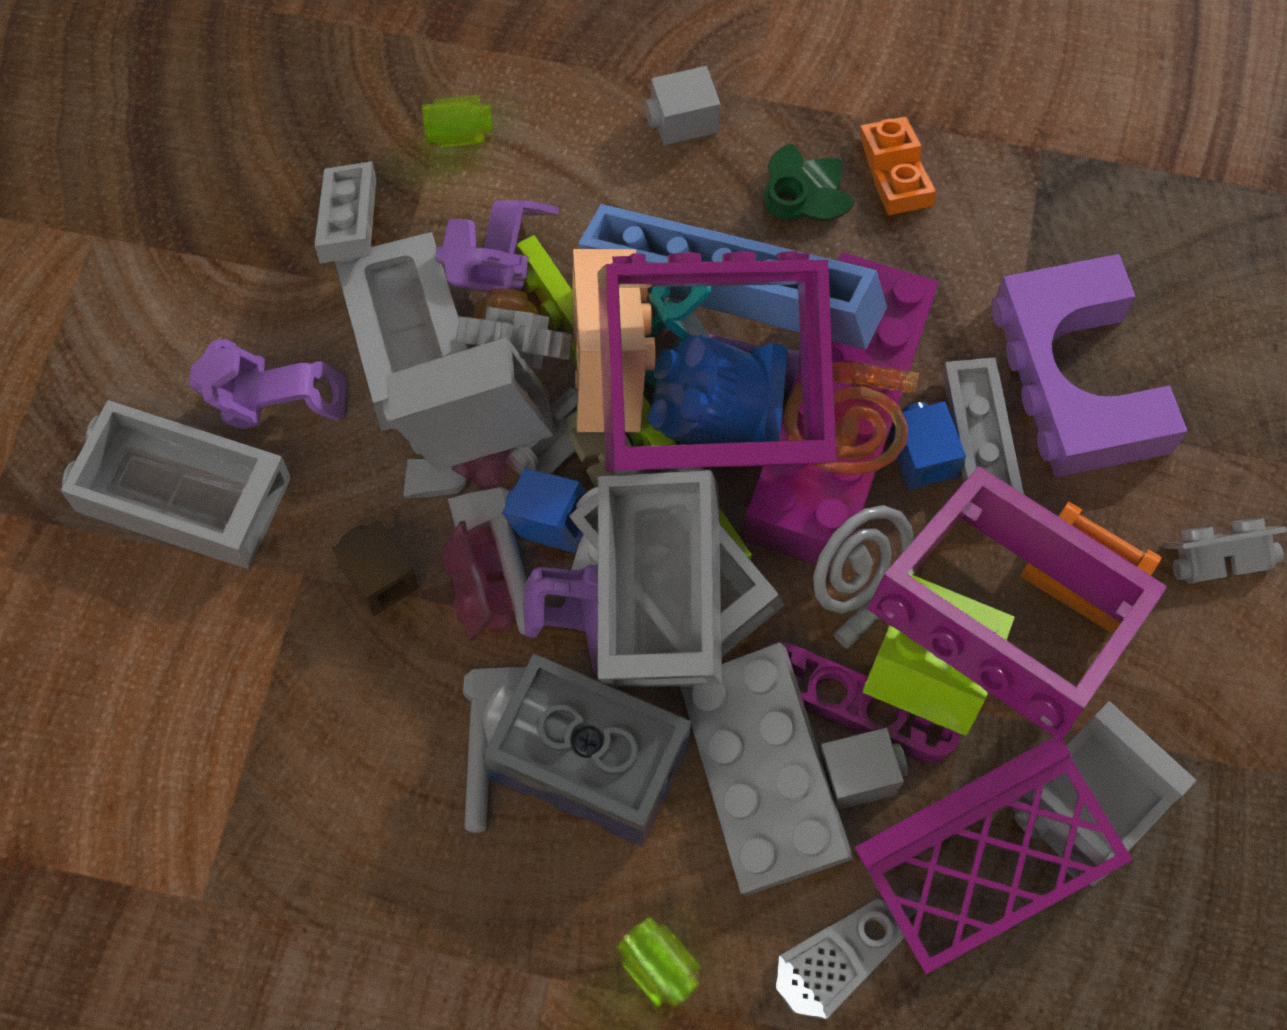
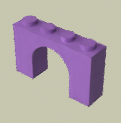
(1077, 427)

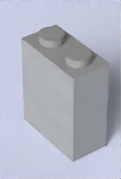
(469, 404)

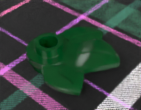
(810, 185)

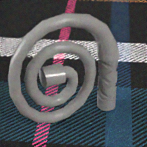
(849, 546)

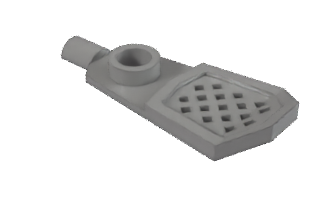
(851, 949)

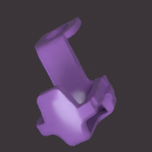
(495, 264)
(241, 388)
(579, 608)

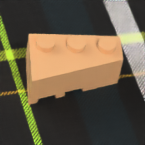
(637, 351)

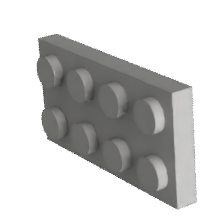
(766, 772)

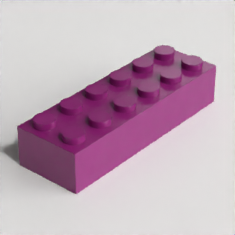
(802, 504)

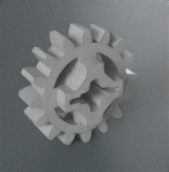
(523, 329)

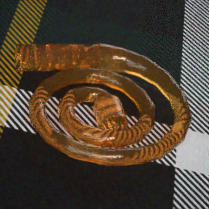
(848, 426)

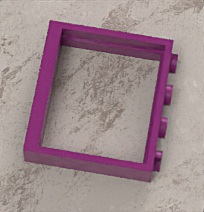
(734, 270)
(1052, 548)

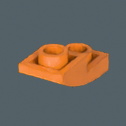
(896, 166)

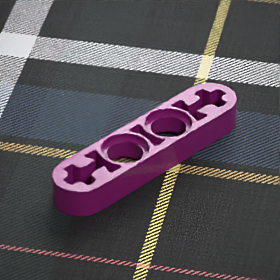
(852, 711)

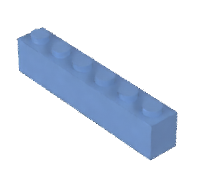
(853, 290)

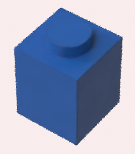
(932, 446)
(541, 509)

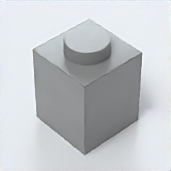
(683, 105)
(863, 768)

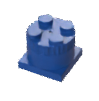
(719, 392)

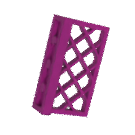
(968, 806)

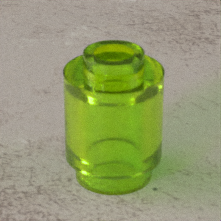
(457, 120)
(659, 963)

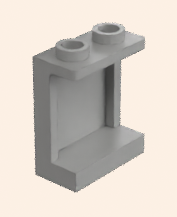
(1127, 777)

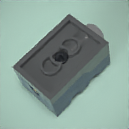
(584, 747)

